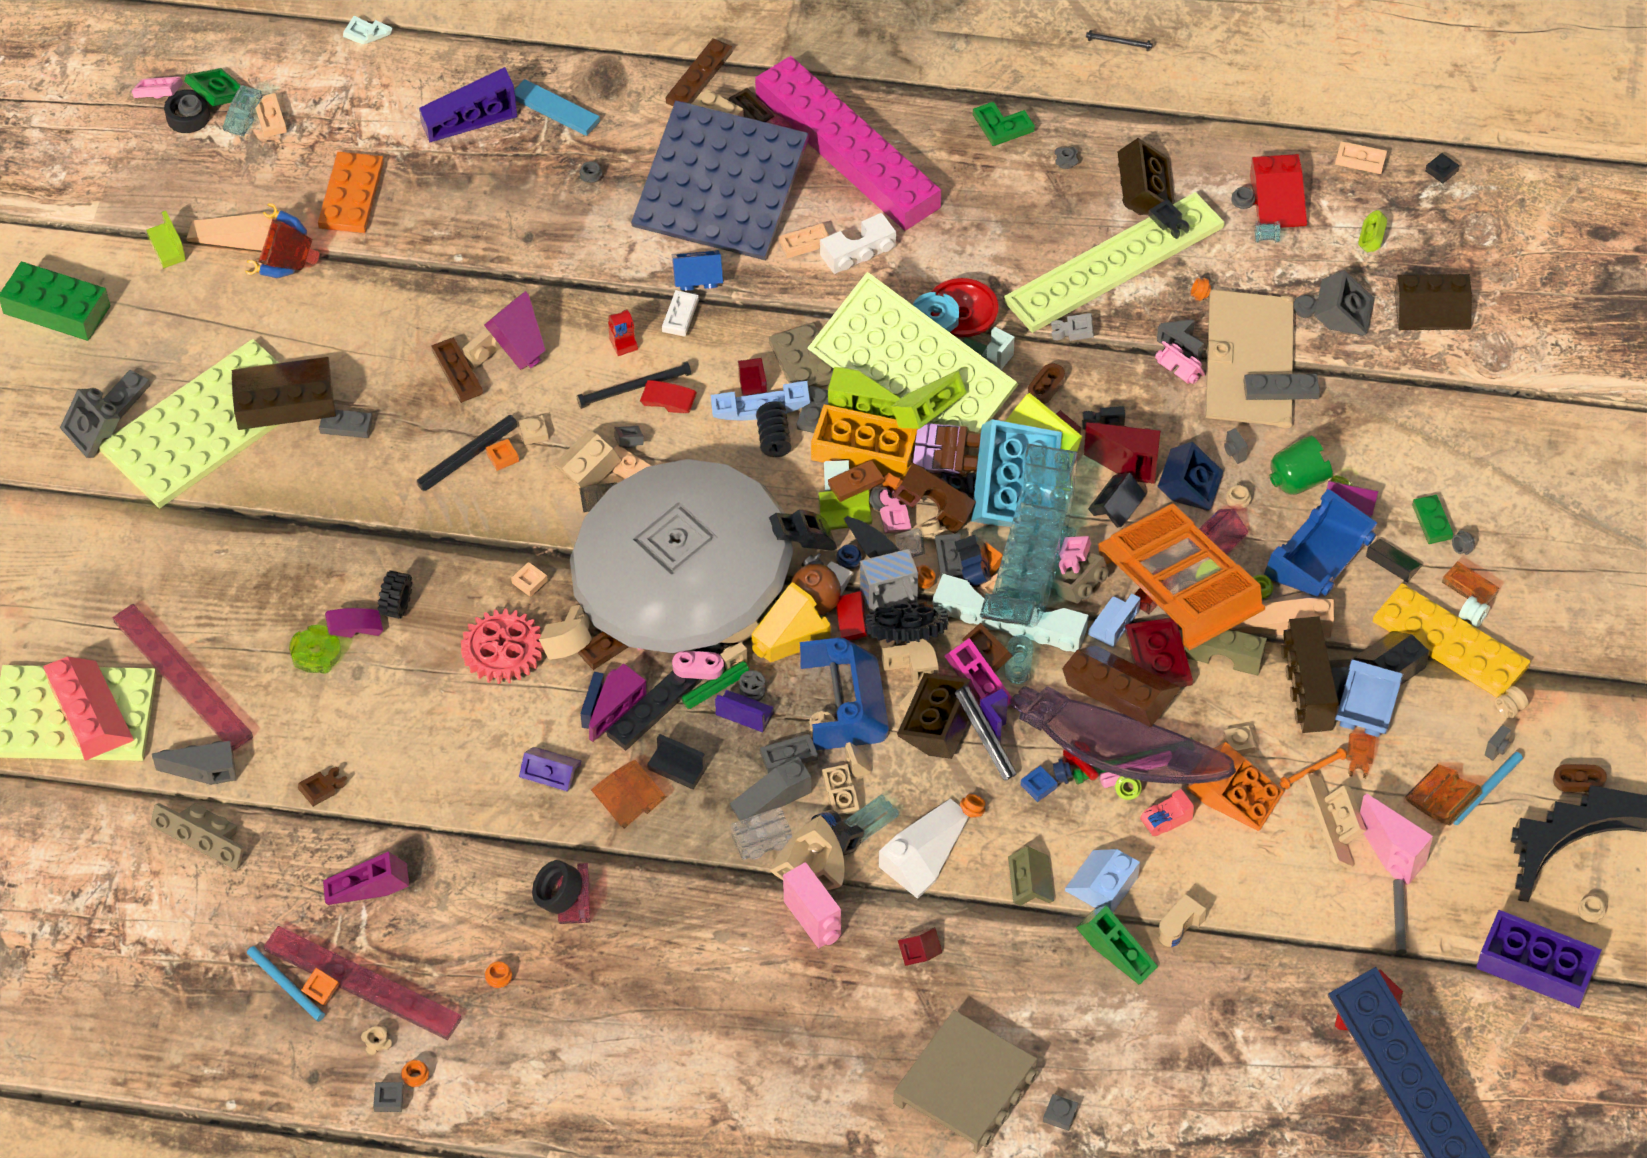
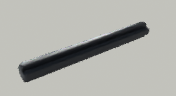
(466, 453)

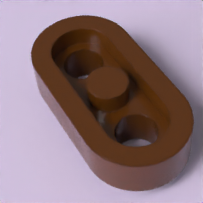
(1044, 385)
(1578, 777)

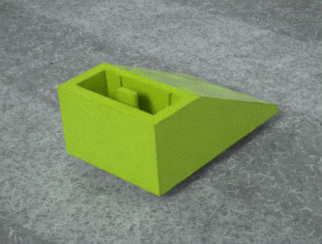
(859, 393)

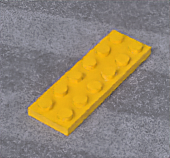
(1452, 641)

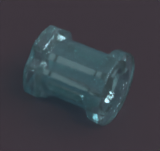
(1267, 232)

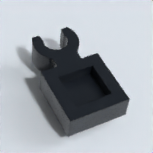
(1168, 216)
(1107, 416)

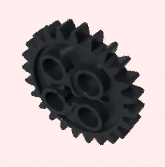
(906, 622)

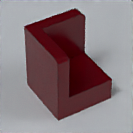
(752, 376)
(920, 946)

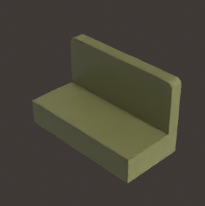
(1030, 876)

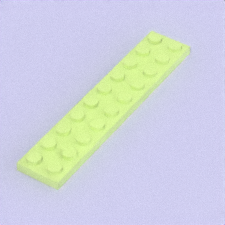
(1109, 265)

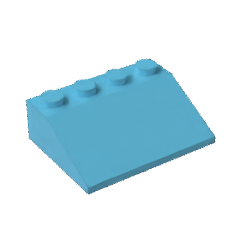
(1001, 469)

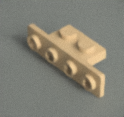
(1337, 816)

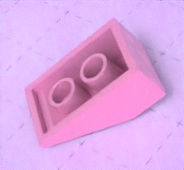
(1396, 841)

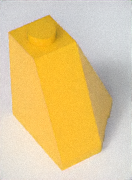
(787, 624)

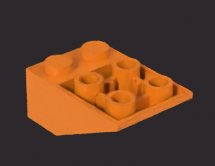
(1244, 796)

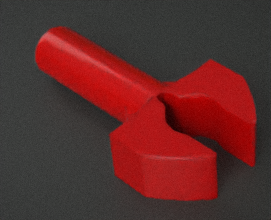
(1090, 772)

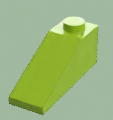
(927, 402)

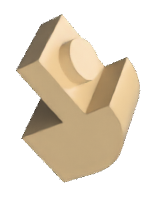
(566, 637)
(917, 656)

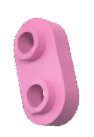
(697, 665)

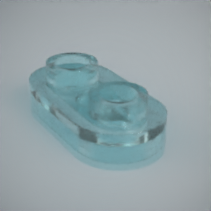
(1020, 661)

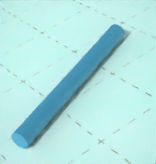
(1492, 782)
(286, 984)

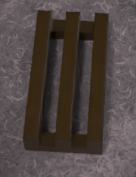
(748, 109)

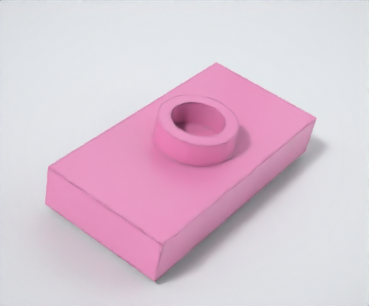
(157, 87)

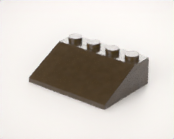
(282, 393)

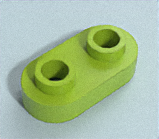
(1372, 231)

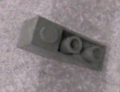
(201, 763)

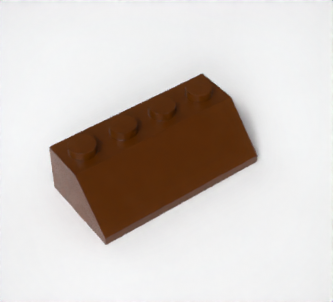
(1119, 684)

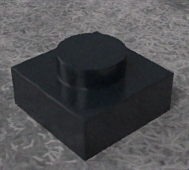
(1442, 168)

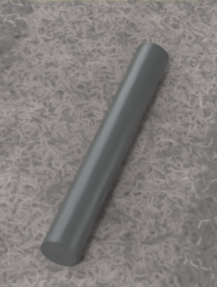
(1399, 916)

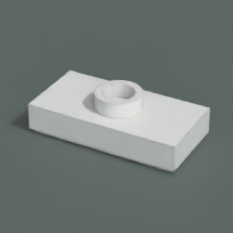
(680, 313)

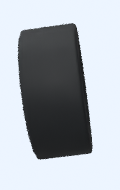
(186, 124)
(568, 890)

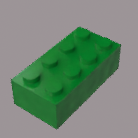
(54, 300)

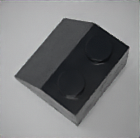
(1397, 653)

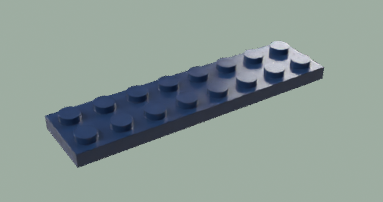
(1405, 1069)

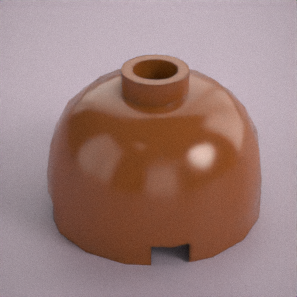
(821, 584)

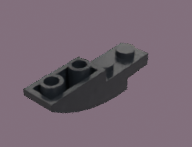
(803, 527)

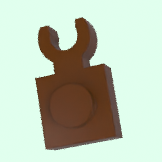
(320, 787)

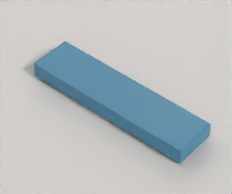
(556, 107)

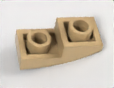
(840, 789)

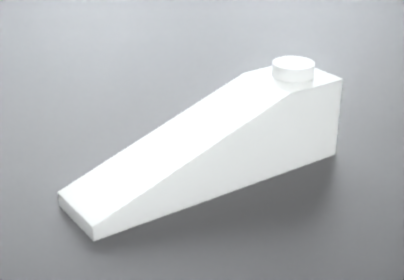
(922, 848)

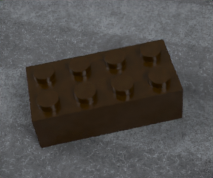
(1310, 675)

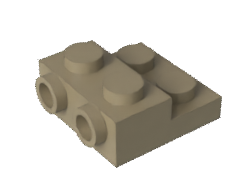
(1079, 585)

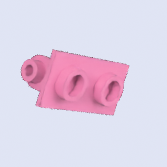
(1174, 356)

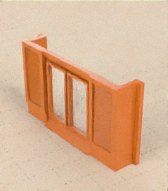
(1184, 574)

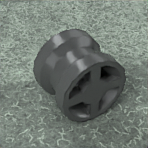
(751, 679)

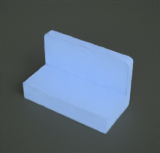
(1113, 618)

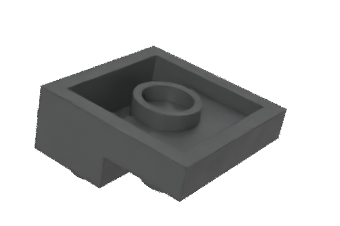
(89, 421)

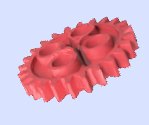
(502, 646)

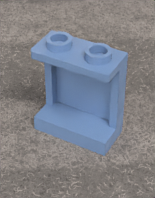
(1369, 698)

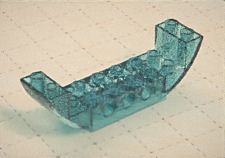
(1034, 538)

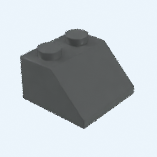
(1344, 304)

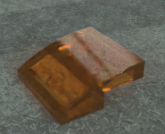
(628, 793)
(1443, 794)

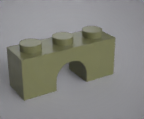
(1242, 648)

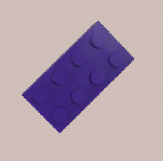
(1538, 959)

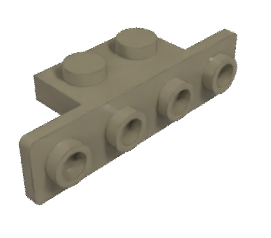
(200, 831)

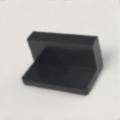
(1118, 499)
(677, 762)

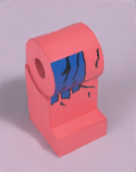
(1168, 814)

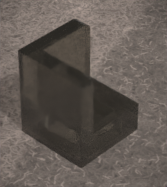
(592, 494)

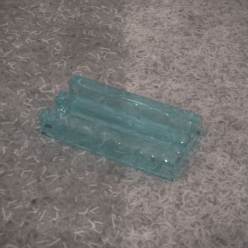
(869, 808)

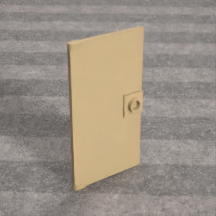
(1246, 338)

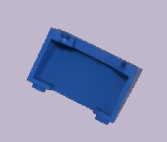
(1321, 546)

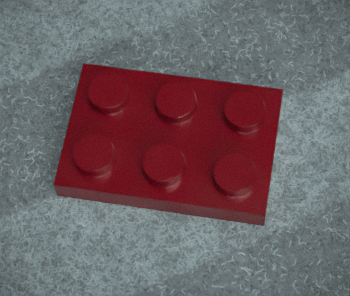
(1160, 650)

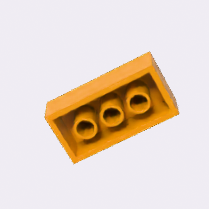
(861, 438)

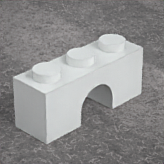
(842, 253)

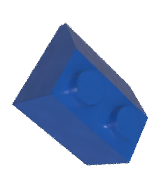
(697, 269)

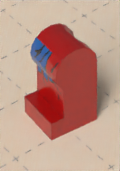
(622, 333)

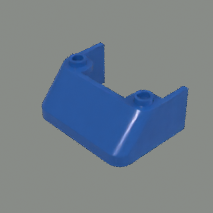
(858, 721)

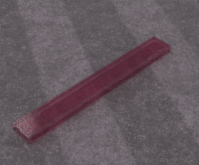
(182, 677)
(364, 983)

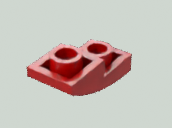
(668, 395)
(851, 616)

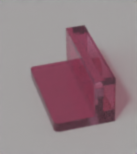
(1225, 529)
(581, 908)

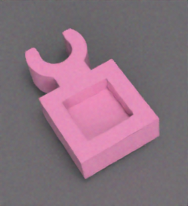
(894, 516)
(1072, 551)

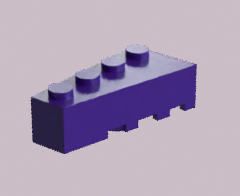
(470, 107)

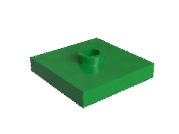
(214, 86)

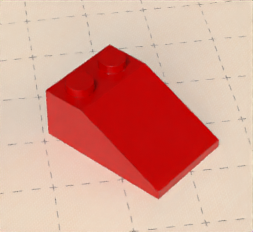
(1279, 190)

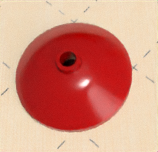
(976, 305)

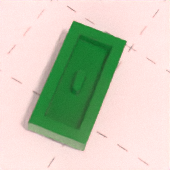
(1432, 519)

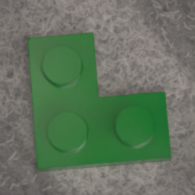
(1000, 128)

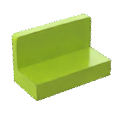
(166, 242)
(836, 511)

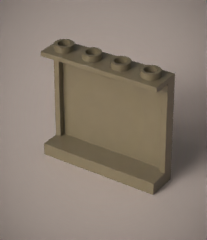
(967, 1079)

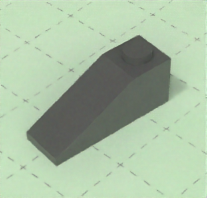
(774, 790)

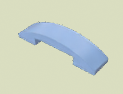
(744, 408)

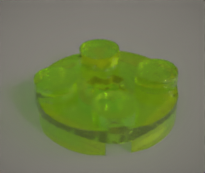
(315, 661)

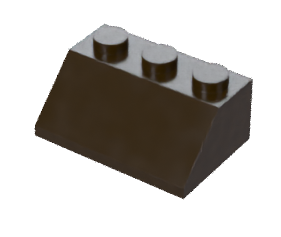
(1144, 177)
(1433, 302)
(936, 716)

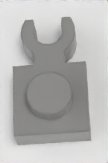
(1076, 328)

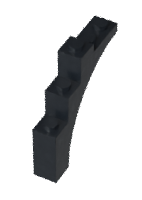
(1598, 812)

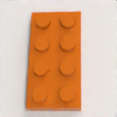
(350, 192)

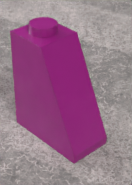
(518, 332)

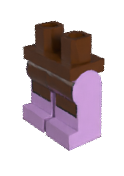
(946, 449)

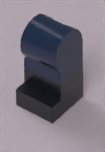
(974, 560)

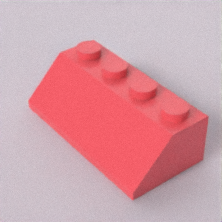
(87, 705)

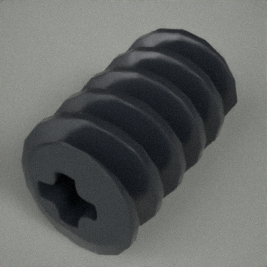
(773, 429)

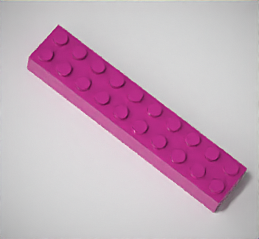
(849, 143)

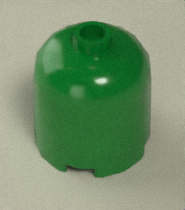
(1300, 467)

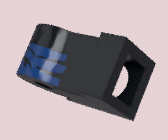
(847, 836)

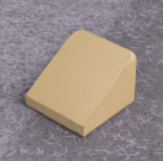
(856, 760)

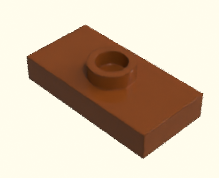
(855, 481)

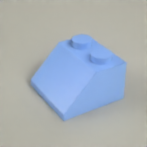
(1104, 878)

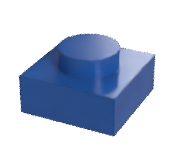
(1038, 783)

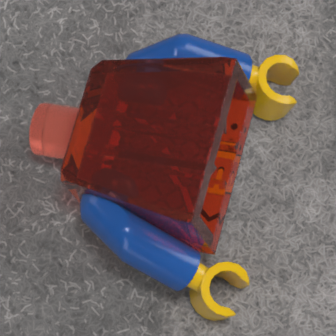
(285, 247)

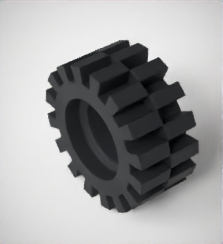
(395, 594)

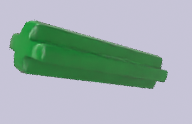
(714, 686)

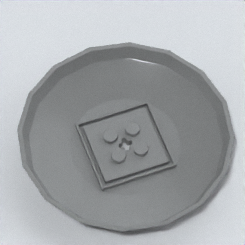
(686, 591)

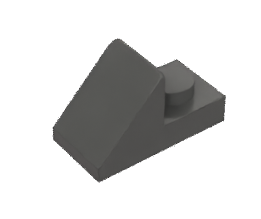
(1181, 334)

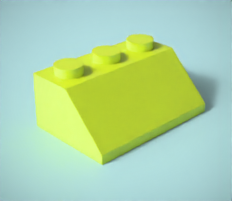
(1036, 414)

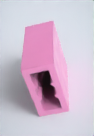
(812, 905)

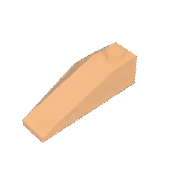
(236, 231)
(1281, 609)

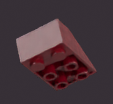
(1124, 449)

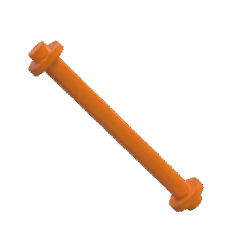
(1341, 754)

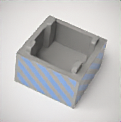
(888, 580)

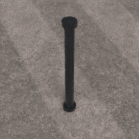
(632, 385)

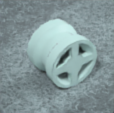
(1474, 611)

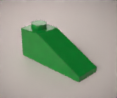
(1116, 944)

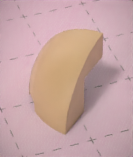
(818, 848)

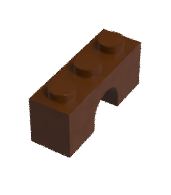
(951, 504)

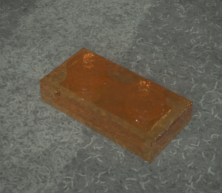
(1469, 583)

